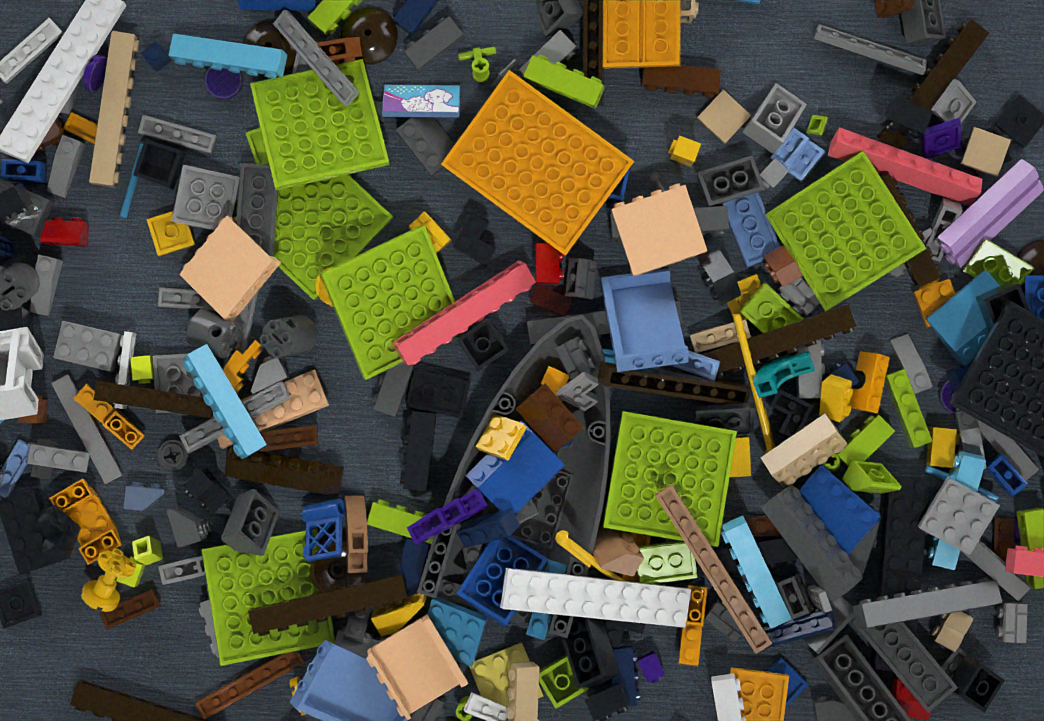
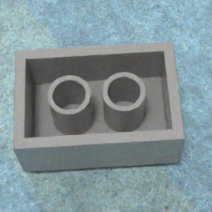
(88, 346)

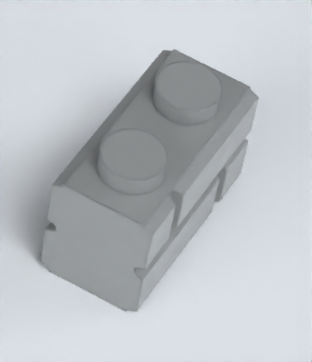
(800, 296)
(1012, 622)

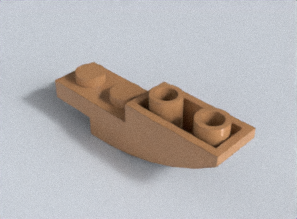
(356, 534)

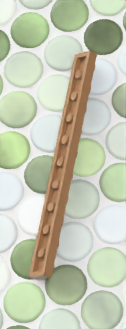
(713, 568)

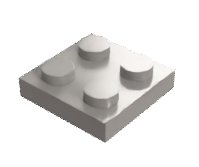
(954, 103)

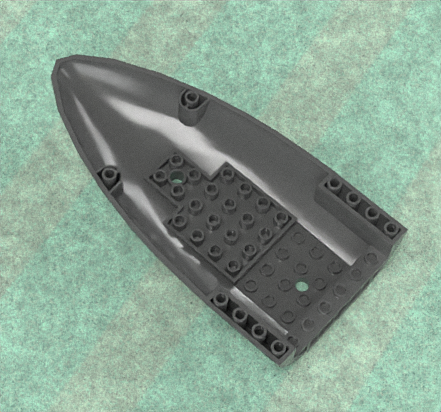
(567, 502)

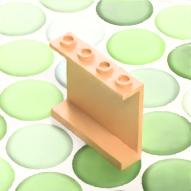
(659, 229)
(229, 269)
(415, 666)

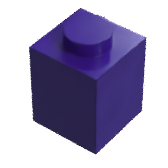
(650, 667)

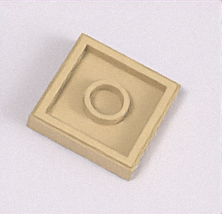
(724, 116)
(985, 151)

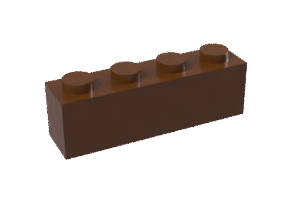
(682, 79)

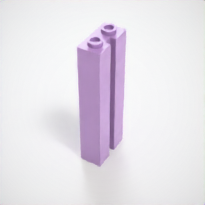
(990, 213)

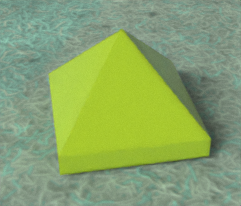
(817, 125)

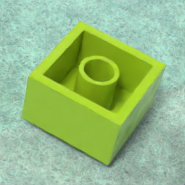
(559, 682)

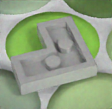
(578, 391)

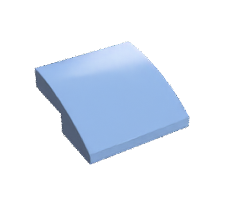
(798, 155)

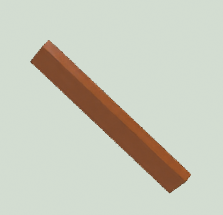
(249, 683)

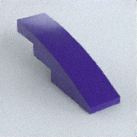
(447, 516)

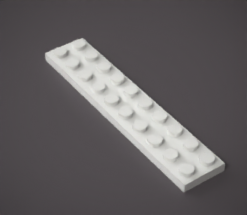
(59, 77)
(595, 598)

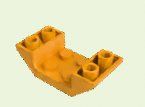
(86, 509)

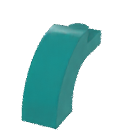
(779, 370)

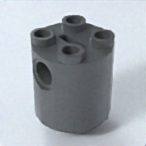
(17, 285)
(215, 331)
(289, 336)

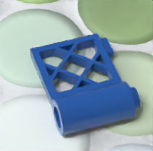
(323, 515)

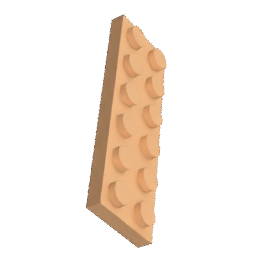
(306, 397)

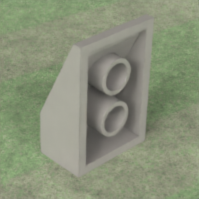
(774, 118)

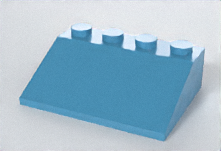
(960, 320)

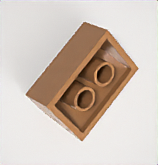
(617, 551)

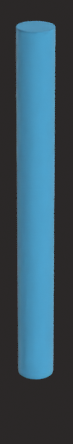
(131, 188)
(943, 475)

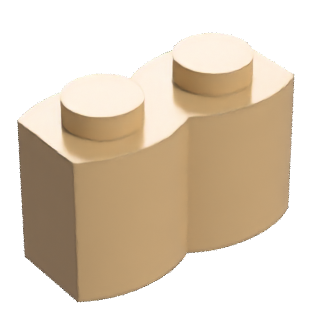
(952, 629)

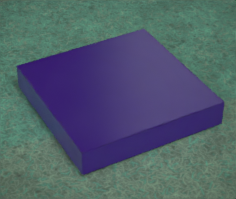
(941, 138)

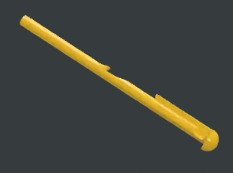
(764, 422)
(567, 543)

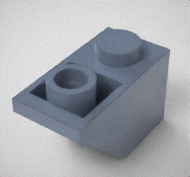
(140, 497)

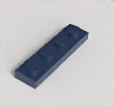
(801, 628)

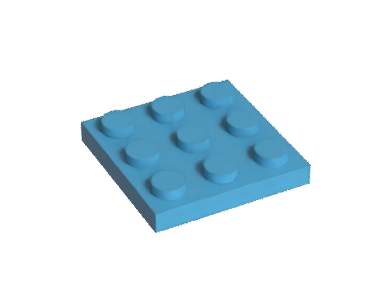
(459, 628)

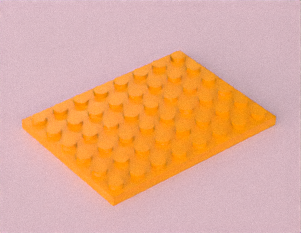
(537, 162)

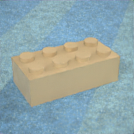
(804, 451)

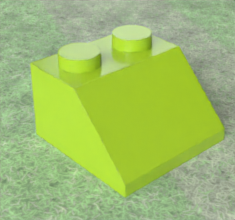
(869, 478)

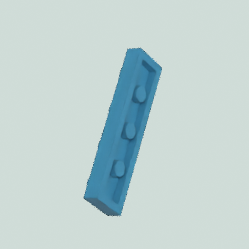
(540, 621)

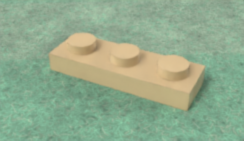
(717, 336)

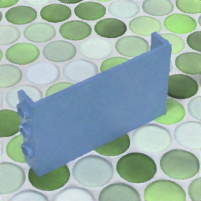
(643, 320)
(343, 688)

